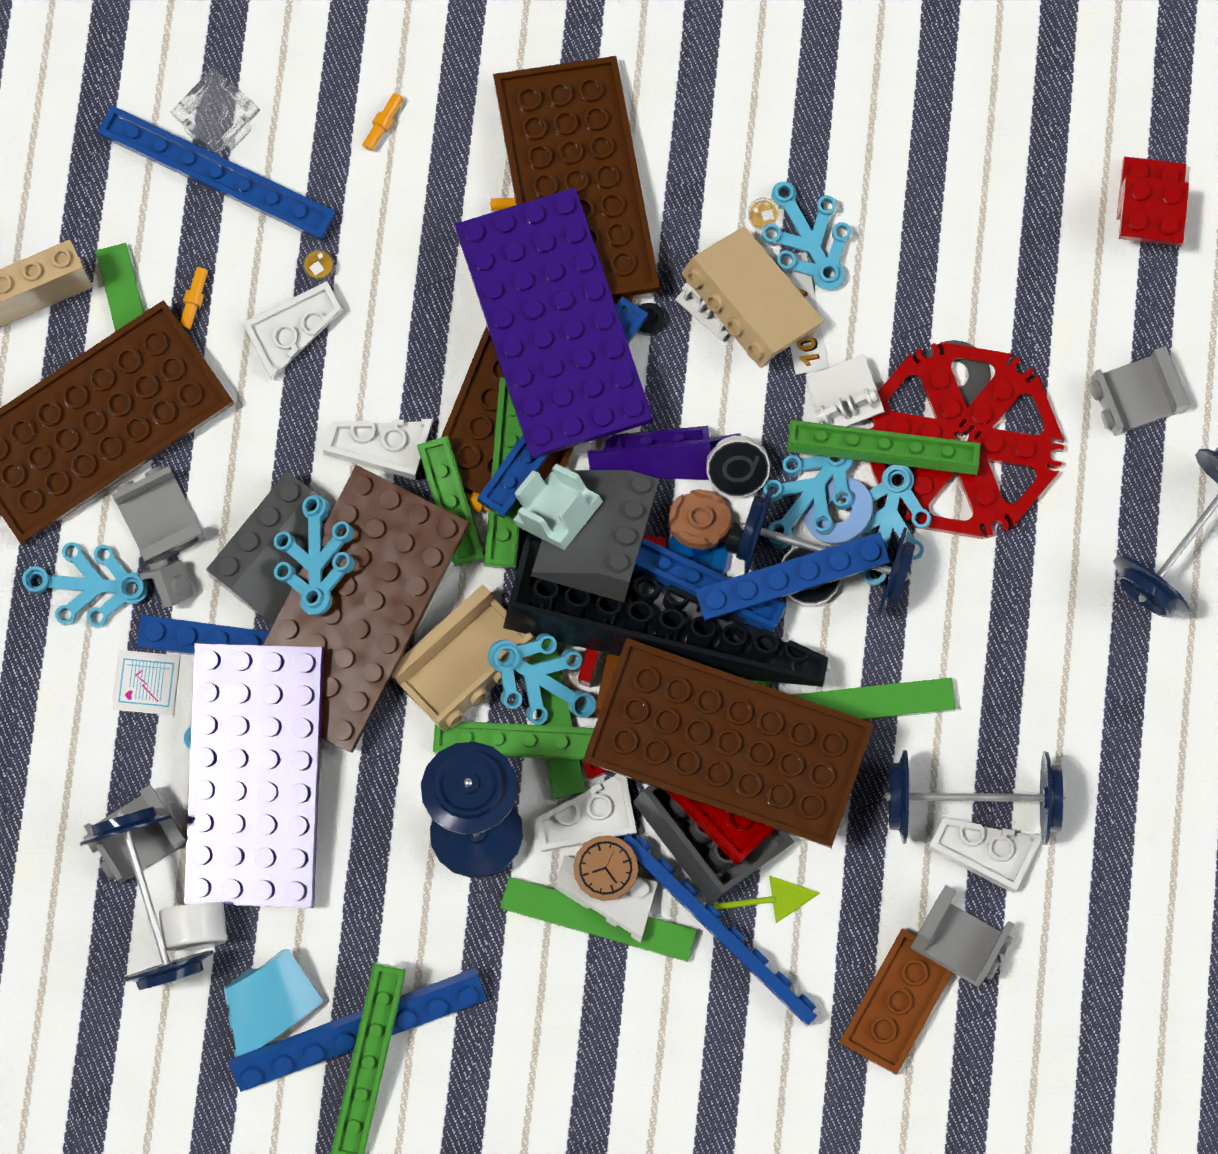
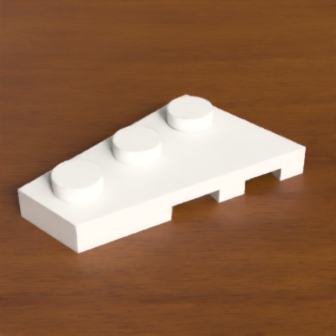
(291, 326)
(379, 445)
(595, 813)
(988, 852)
(627, 911)

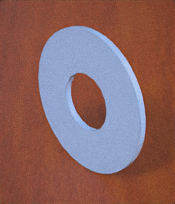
(857, 521)

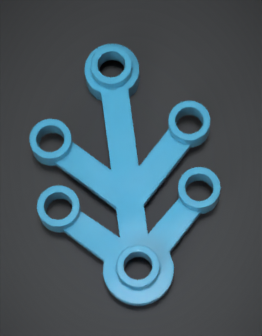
(809, 240)
(810, 490)
(889, 517)
(317, 557)
(91, 585)
(536, 676)

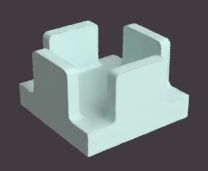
(556, 506)

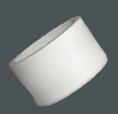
(193, 926)

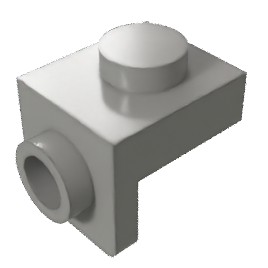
(170, 580)

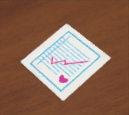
(146, 682)

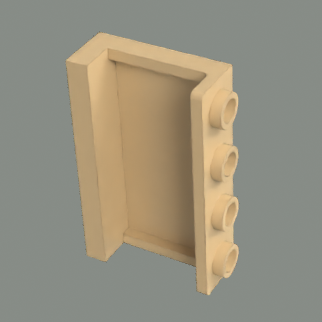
(41, 282)
(751, 296)
(451, 666)

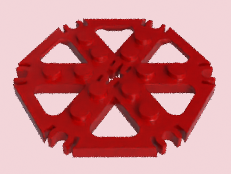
(981, 415)

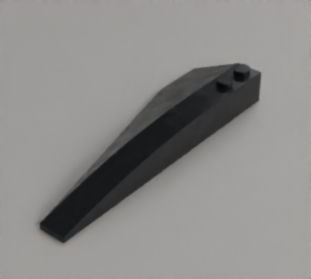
(656, 617)

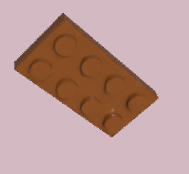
(895, 1005)

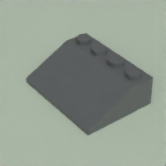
(608, 545)
(249, 558)
(697, 853)

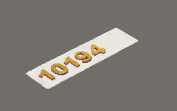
(810, 354)

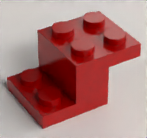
(1152, 201)

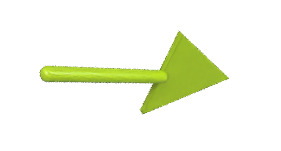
(785, 898)

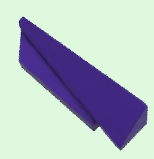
(658, 453)

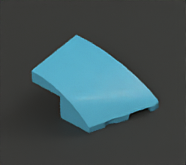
(268, 1001)

